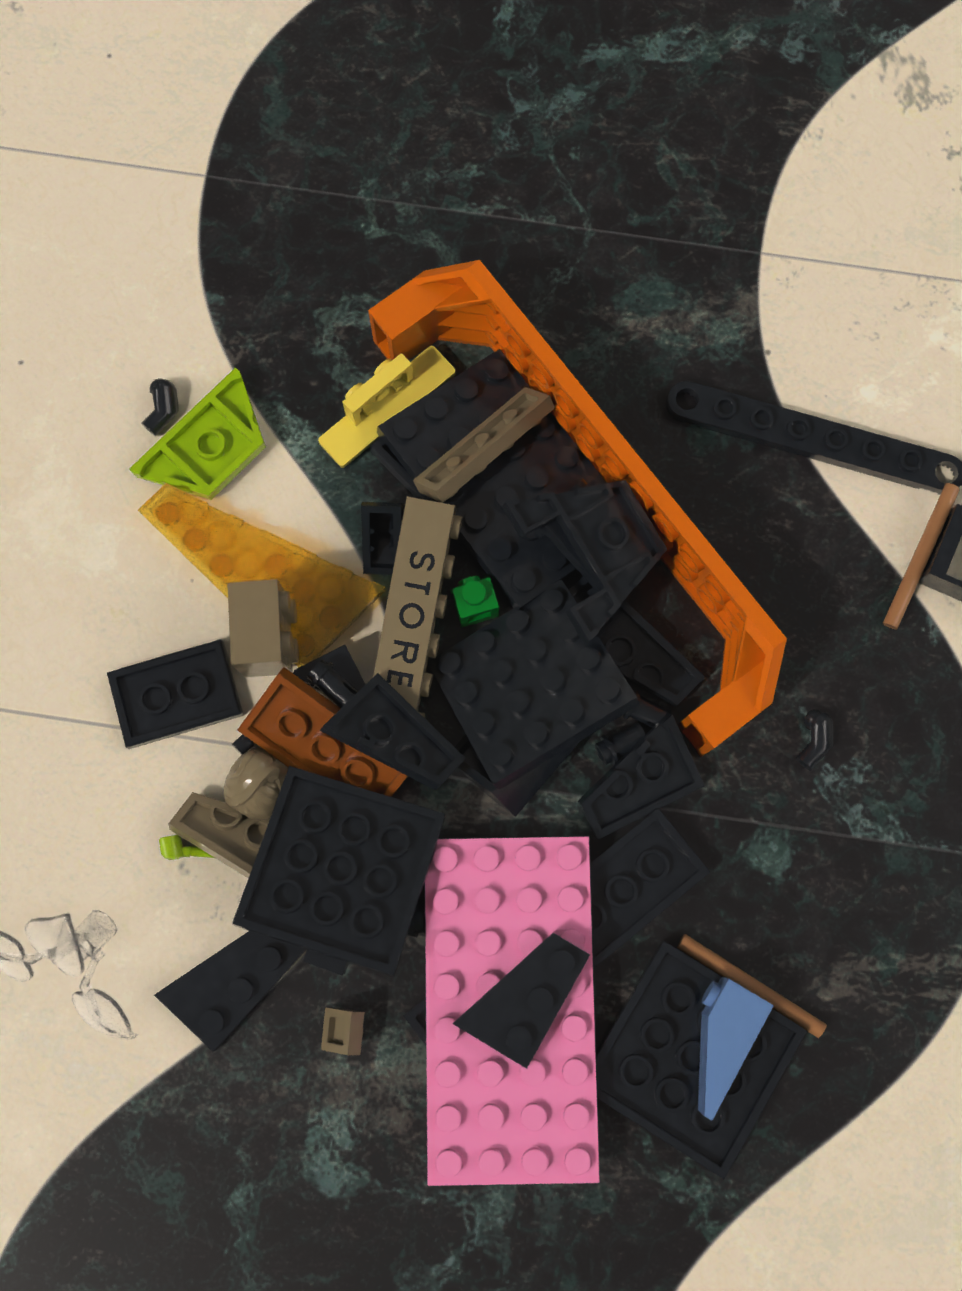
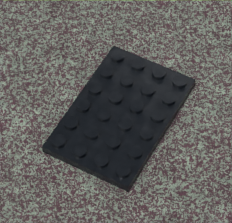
(536, 464)

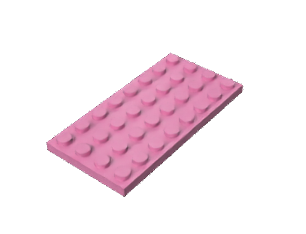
(485, 1112)

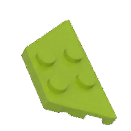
(207, 444)

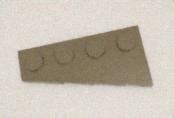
(220, 831)

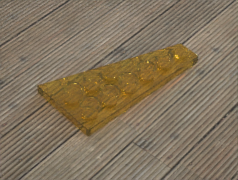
(235, 551)

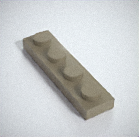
(483, 444)

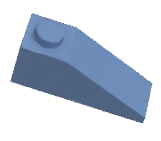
(727, 1034)

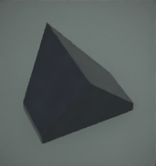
(380, 535)

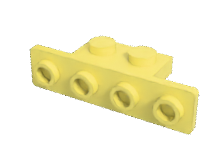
(390, 390)

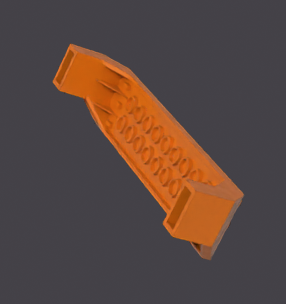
(472, 308)

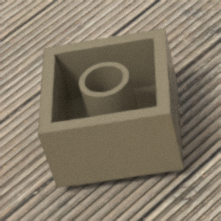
(261, 628)

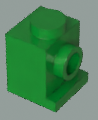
(474, 600)

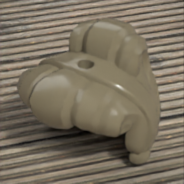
(254, 784)

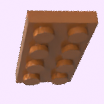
(289, 725)

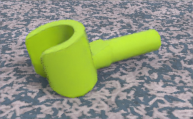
(172, 849)

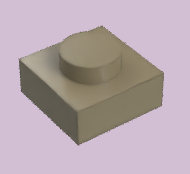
(342, 1031)

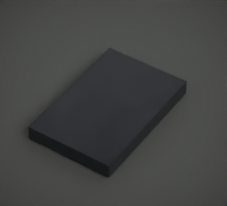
(174, 694)

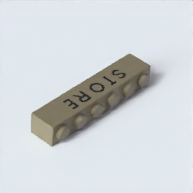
(416, 597)

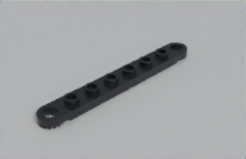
(813, 437)

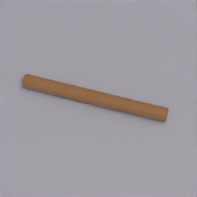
(921, 556)
(730, 971)

